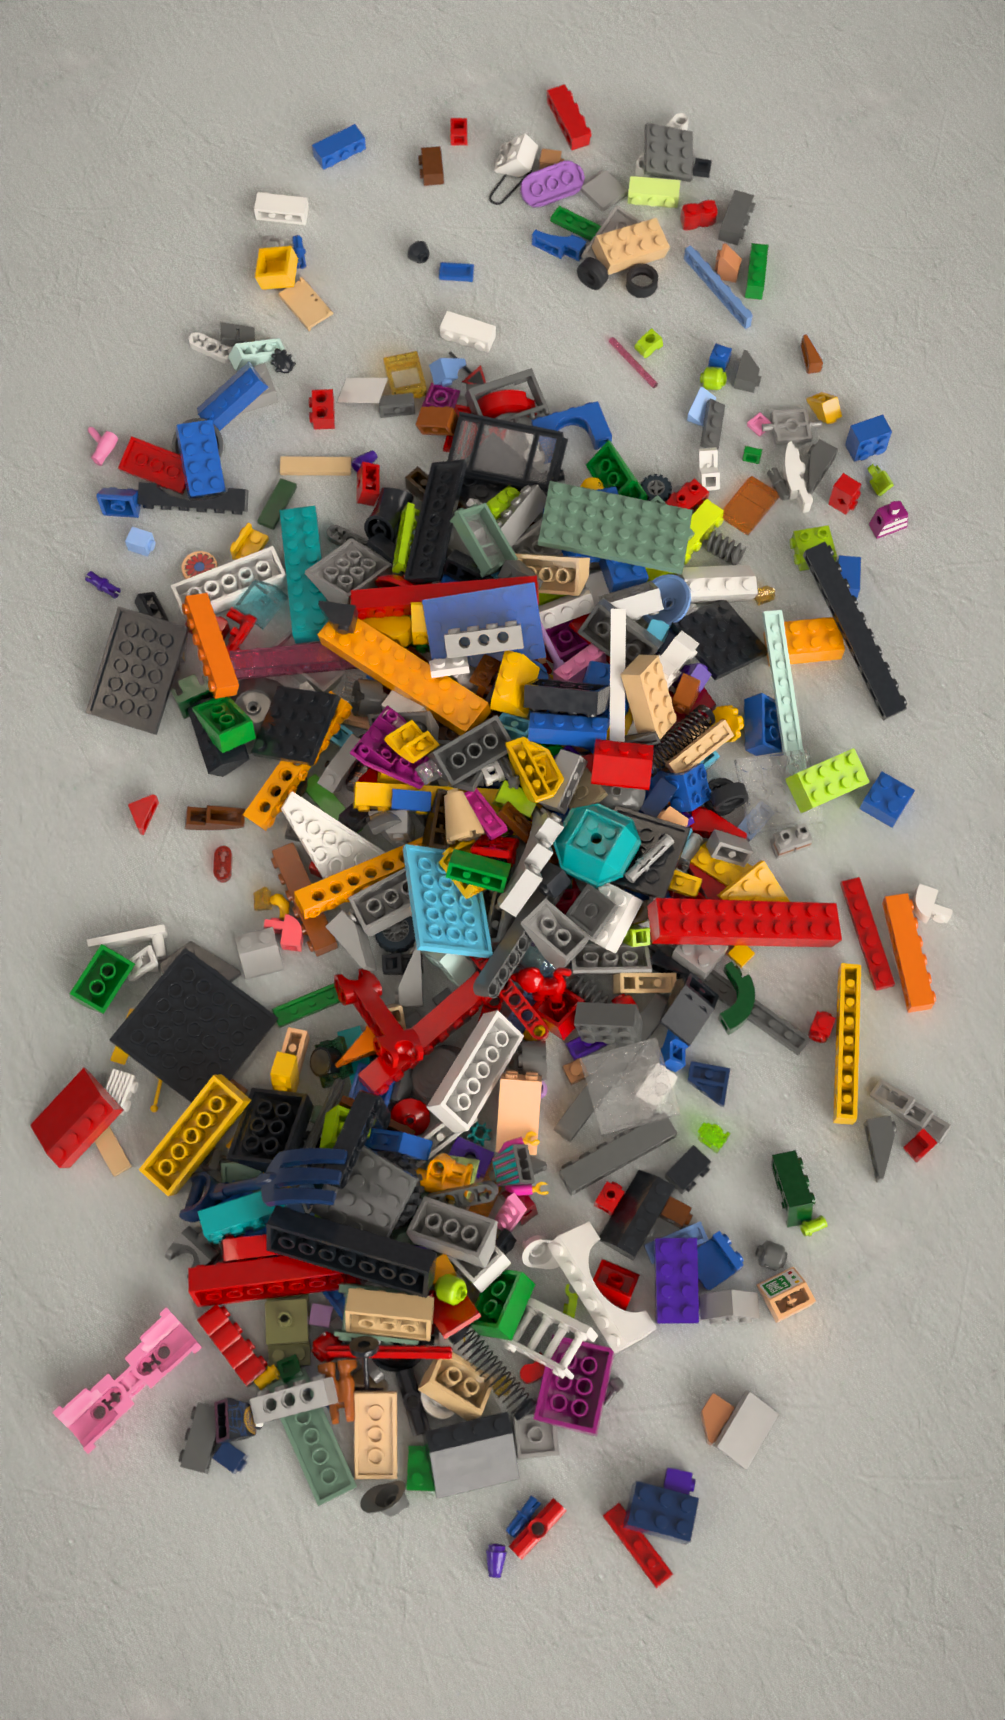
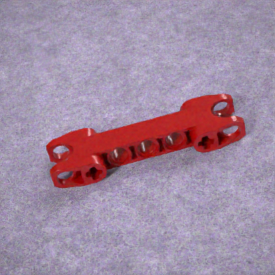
(389, 1036)

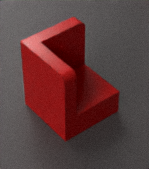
(920, 1145)

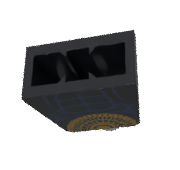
(234, 1421)

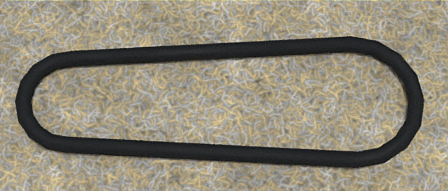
(498, 203)

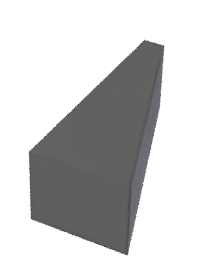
(647, 738)

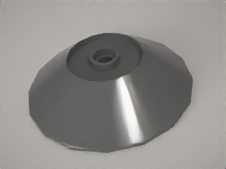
(255, 694)

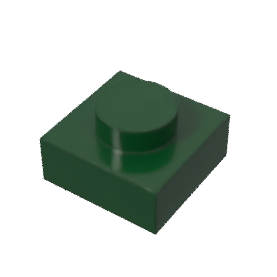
(289, 1368)

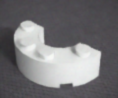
(676, 656)

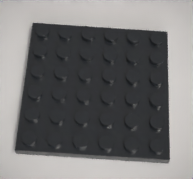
(193, 1026)

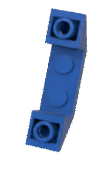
(404, 1143)

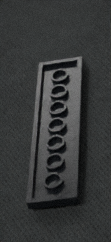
(434, 523)

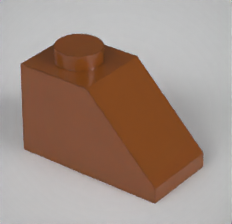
(686, 694)

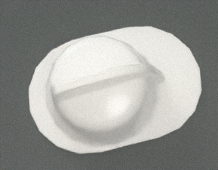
(537, 1254)

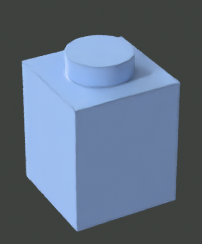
(140, 541)

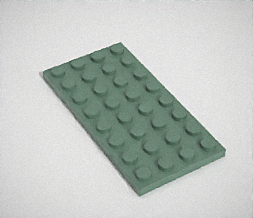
(615, 527)

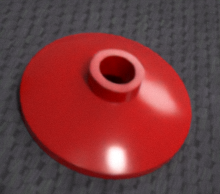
(413, 1109)

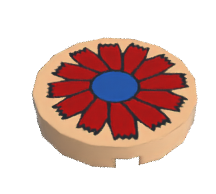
(198, 563)

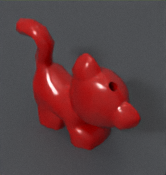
(534, 982)

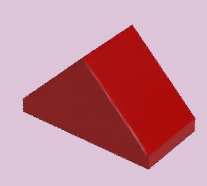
(143, 811)

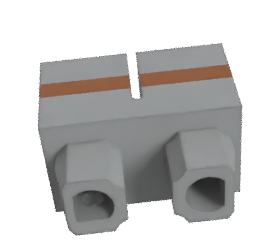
(791, 840)

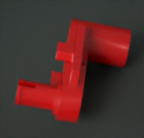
(239, 635)

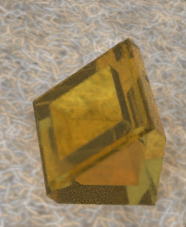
(765, 595)
(262, 899)

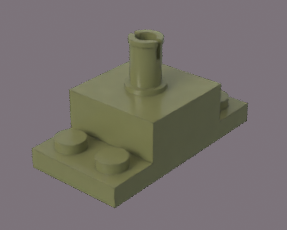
(288, 1328)

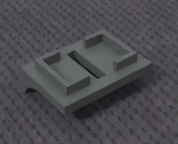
(228, 334)

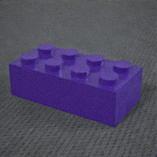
(676, 1280)

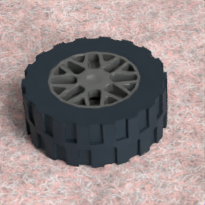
(397, 937)

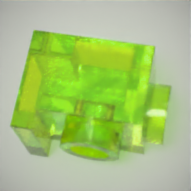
(712, 1136)

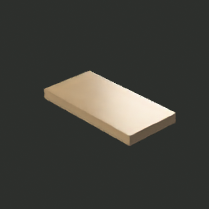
(375, 1435)

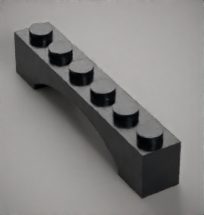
(234, 500)

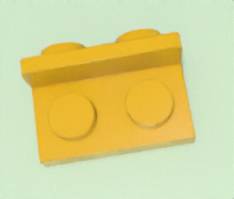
(248, 542)

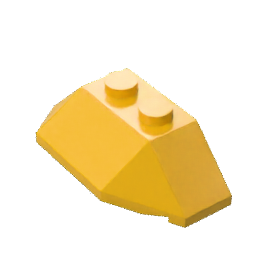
(536, 769)

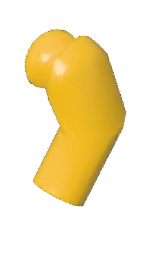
(282, 903)

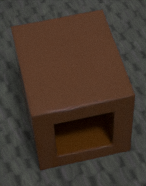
(676, 1213)

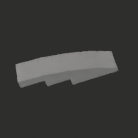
(909, 1110)

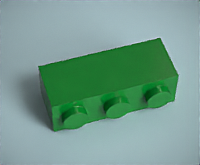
(756, 271)
(478, 870)

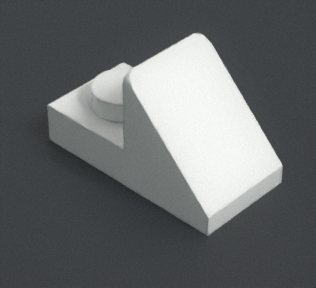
(144, 962)

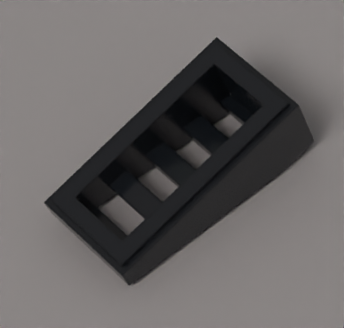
(664, 964)

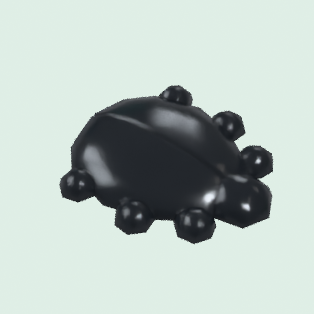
(282, 361)

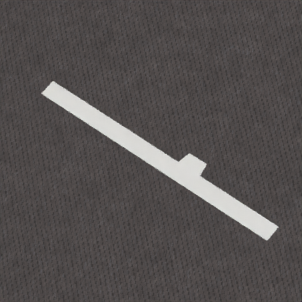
(617, 666)

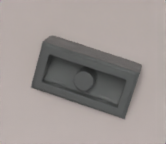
(397, 405)

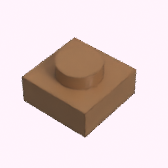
(574, 1072)

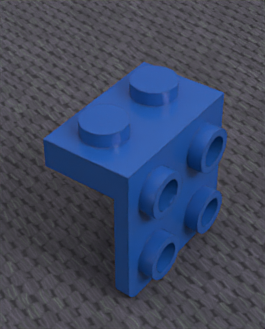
(691, 788)
(717, 1261)

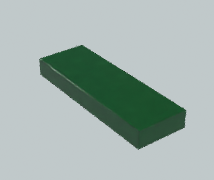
(278, 501)

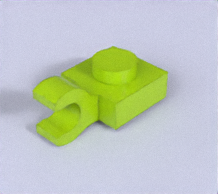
(881, 481)
(570, 1308)

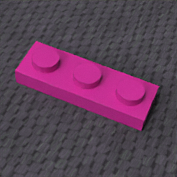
(491, 823)

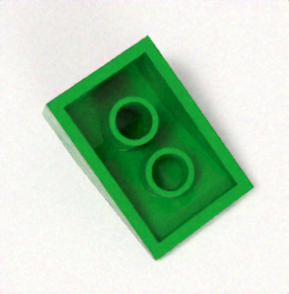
(225, 723)

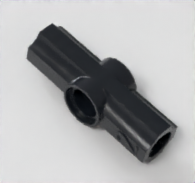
(409, 1388)

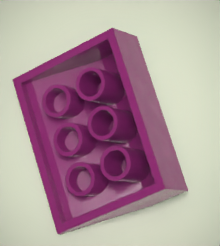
(576, 1401)

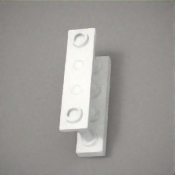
(565, 1324)

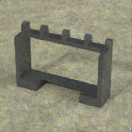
(517, 378)

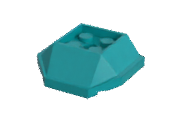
(600, 861)

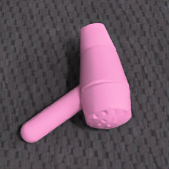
(105, 445)

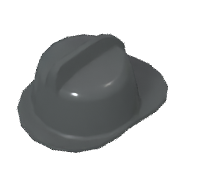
(385, 1498)

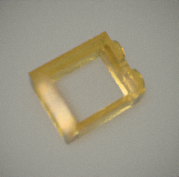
(404, 362)

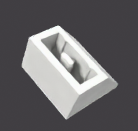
(516, 156)

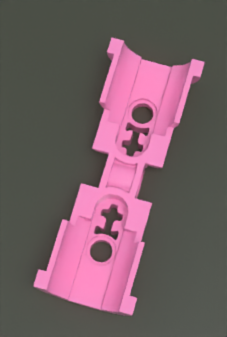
(79, 1412)

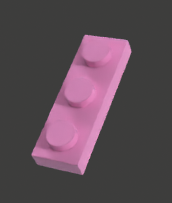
(510, 1213)

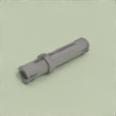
(642, 864)

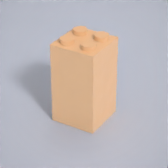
(518, 1107)

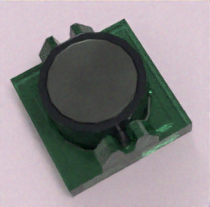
(324, 1060)

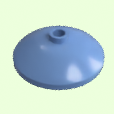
(675, 592)

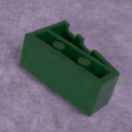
(793, 1187)

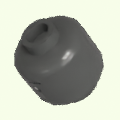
(771, 1255)

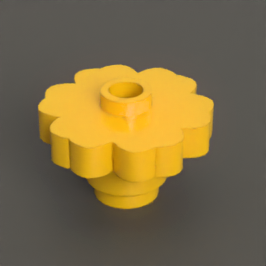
(732, 718)

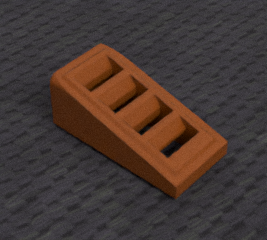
(811, 357)

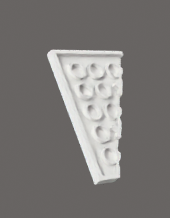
(326, 840)

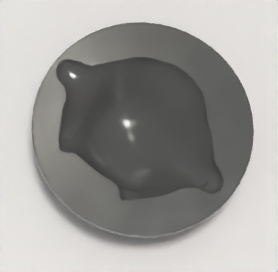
(431, 1071)

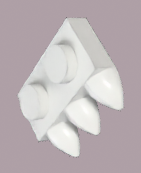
(449, 666)

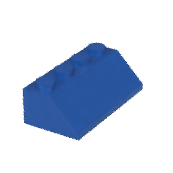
(233, 396)
(566, 729)

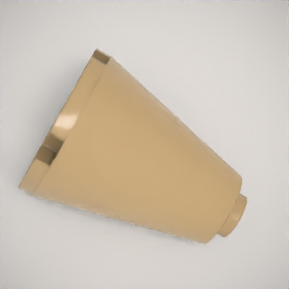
(460, 818)

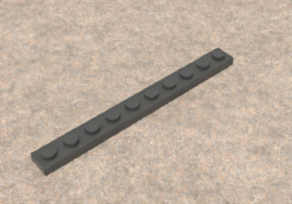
(760, 1015)

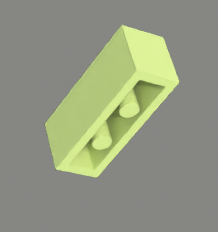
(653, 192)

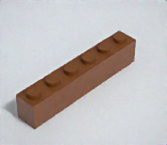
(295, 878)

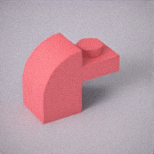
(291, 932)

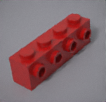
(690, 496)

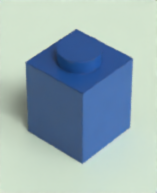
(720, 356)

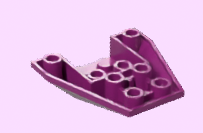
(378, 755)

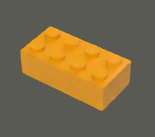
(812, 640)

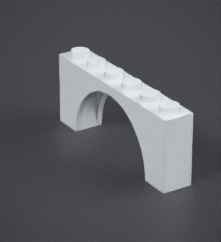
(617, 1326)

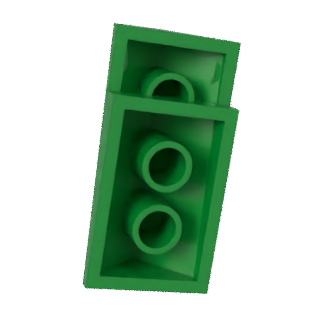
(614, 472)

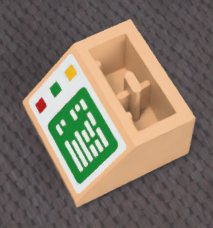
(786, 1294)

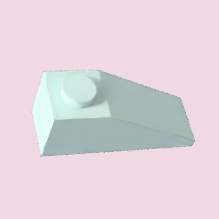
(254, 352)

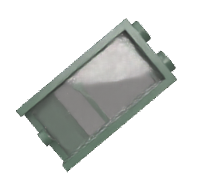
(483, 538)

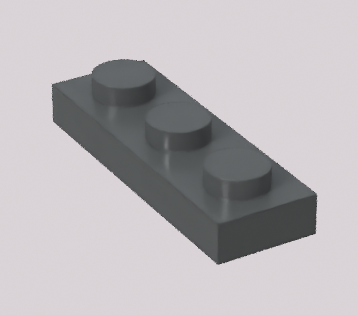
(712, 424)

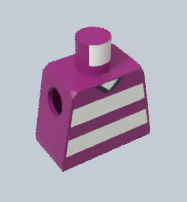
(889, 519)

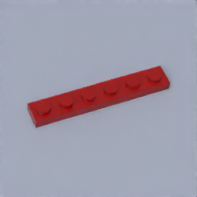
(867, 933)

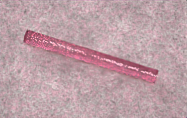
(649, 379)

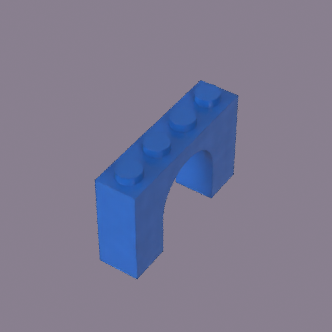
(587, 417)

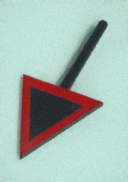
(474, 377)

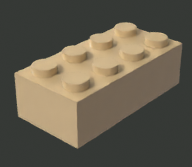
(631, 246)
(648, 695)

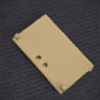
(305, 304)

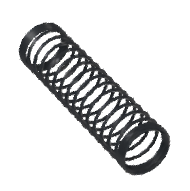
(698, 716)
(528, 1404)

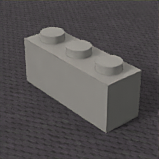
(571, 768)

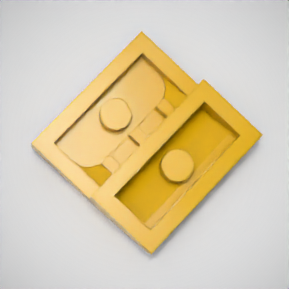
(411, 742)

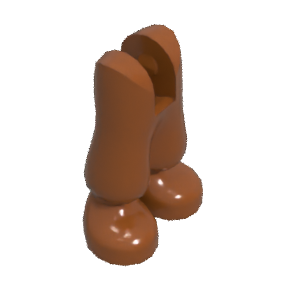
(343, 1386)

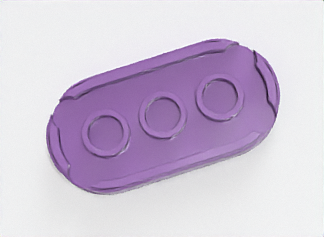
(552, 184)

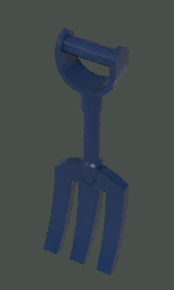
(271, 1182)

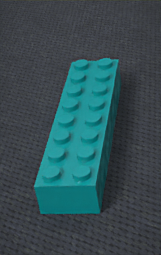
(301, 552)

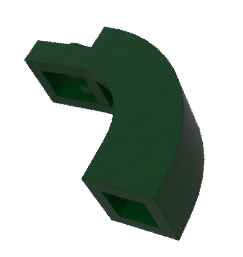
(737, 1014)

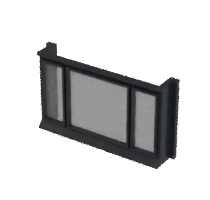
(508, 451)

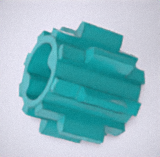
(485, 1136)

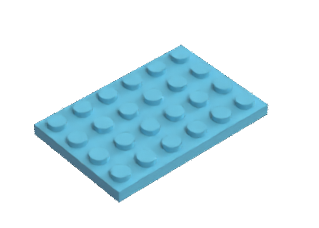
(440, 912)

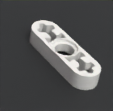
(207, 341)

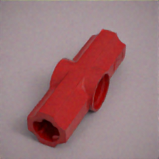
(548, 1518)

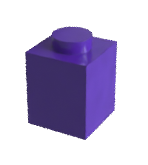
(679, 1481)

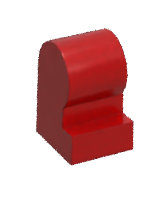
(532, 1372)

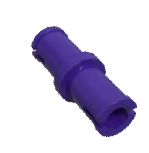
(103, 584)

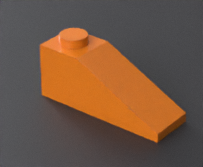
(359, 1049)

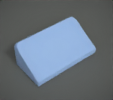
(698, 408)

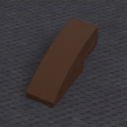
(214, 818)

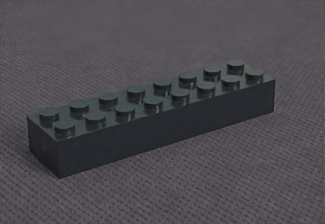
(351, 1251)

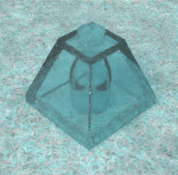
(262, 602)

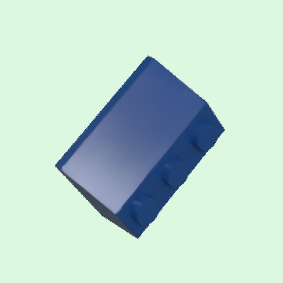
(761, 725)

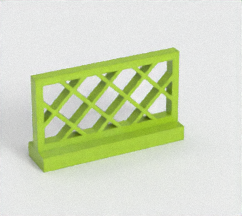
(404, 537)

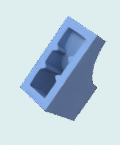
(445, 370)

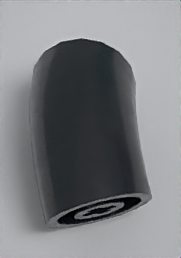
(387, 513)

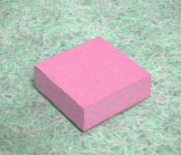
(756, 422)

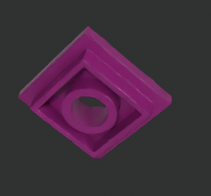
(435, 391)

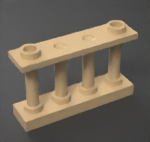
(698, 749)

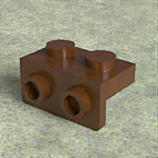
(485, 674)

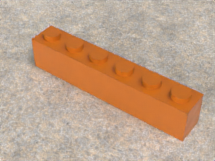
(210, 645)
(908, 952)

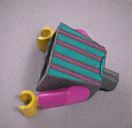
(514, 1167)

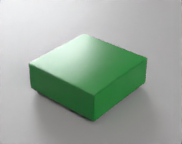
(752, 455)

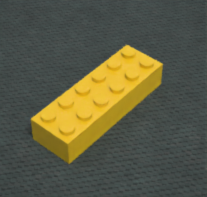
(194, 1135)

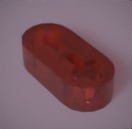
(227, 864)

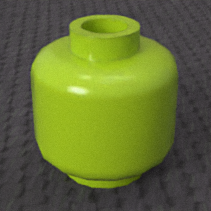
(713, 378)
(450, 1289)

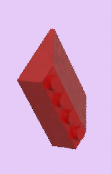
(75, 1119)

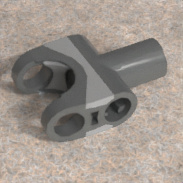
(194, 1243)

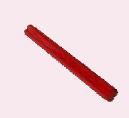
(396, 1351)

